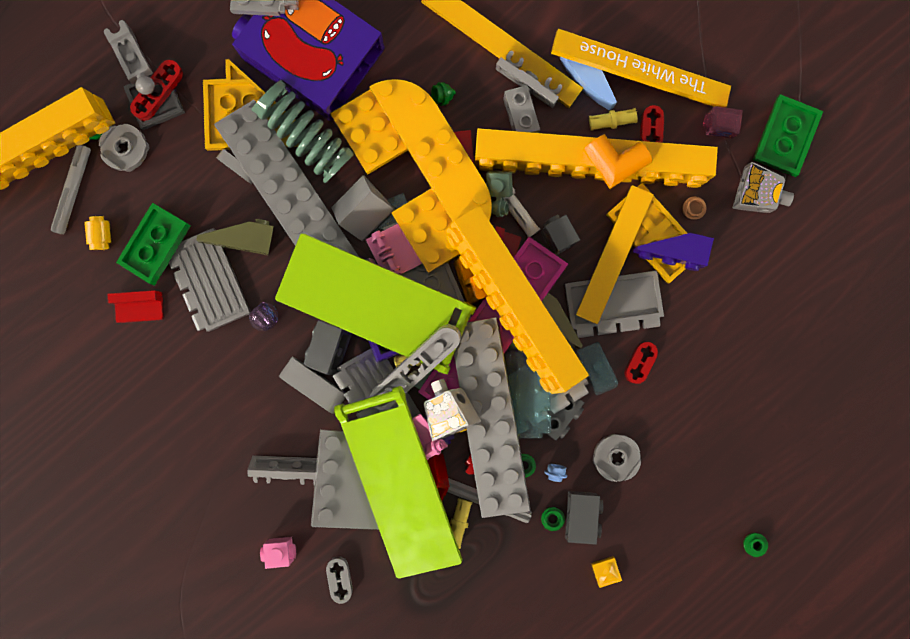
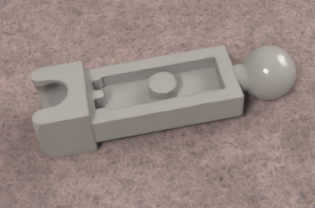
(131, 58)

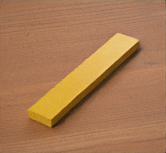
(614, 254)

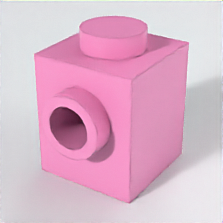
(278, 552)

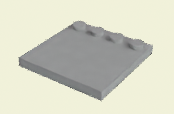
(338, 489)

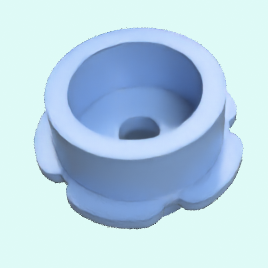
(556, 472)

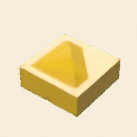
(606, 571)

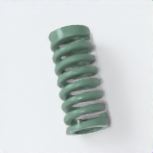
(264, 111)

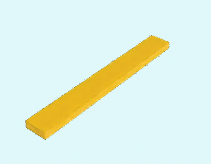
(501, 43)

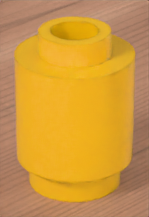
(97, 233)

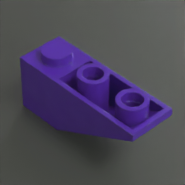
(686, 249)

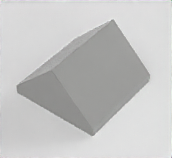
(362, 209)

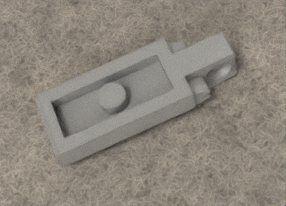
(263, 7)

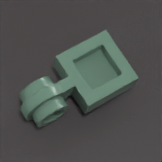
(499, 186)

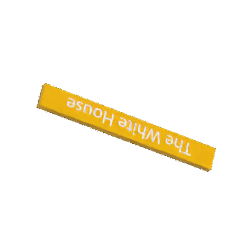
(640, 69)

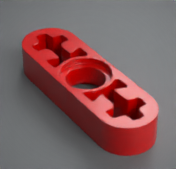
(167, 89)

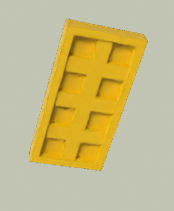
(656, 226)

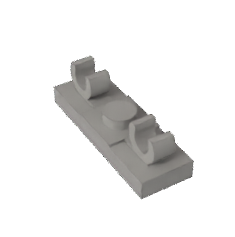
(522, 78)
(282, 468)

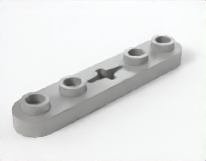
(431, 352)

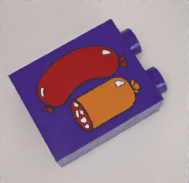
(314, 50)

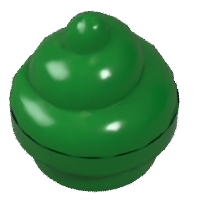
(442, 93)

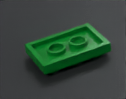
(787, 135)
(153, 244)

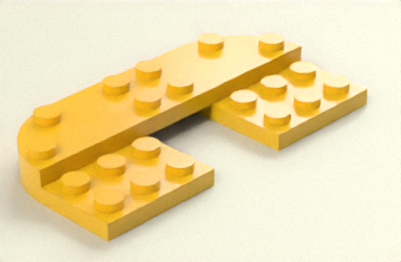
(404, 118)

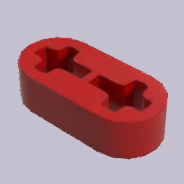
(658, 125)
(646, 365)

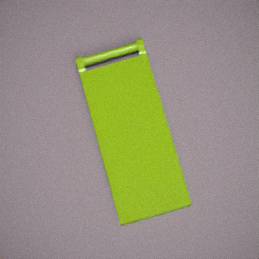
(367, 298)
(399, 485)

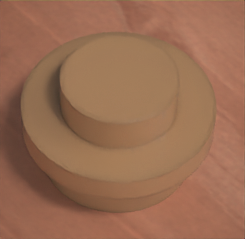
(694, 208)

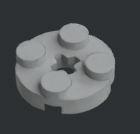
(127, 160)
(603, 457)

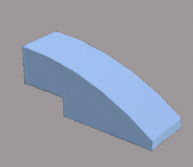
(592, 81)

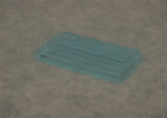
(527, 396)

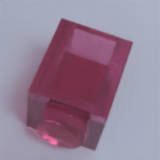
(723, 122)

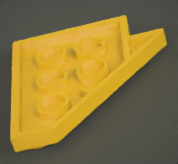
(225, 97)

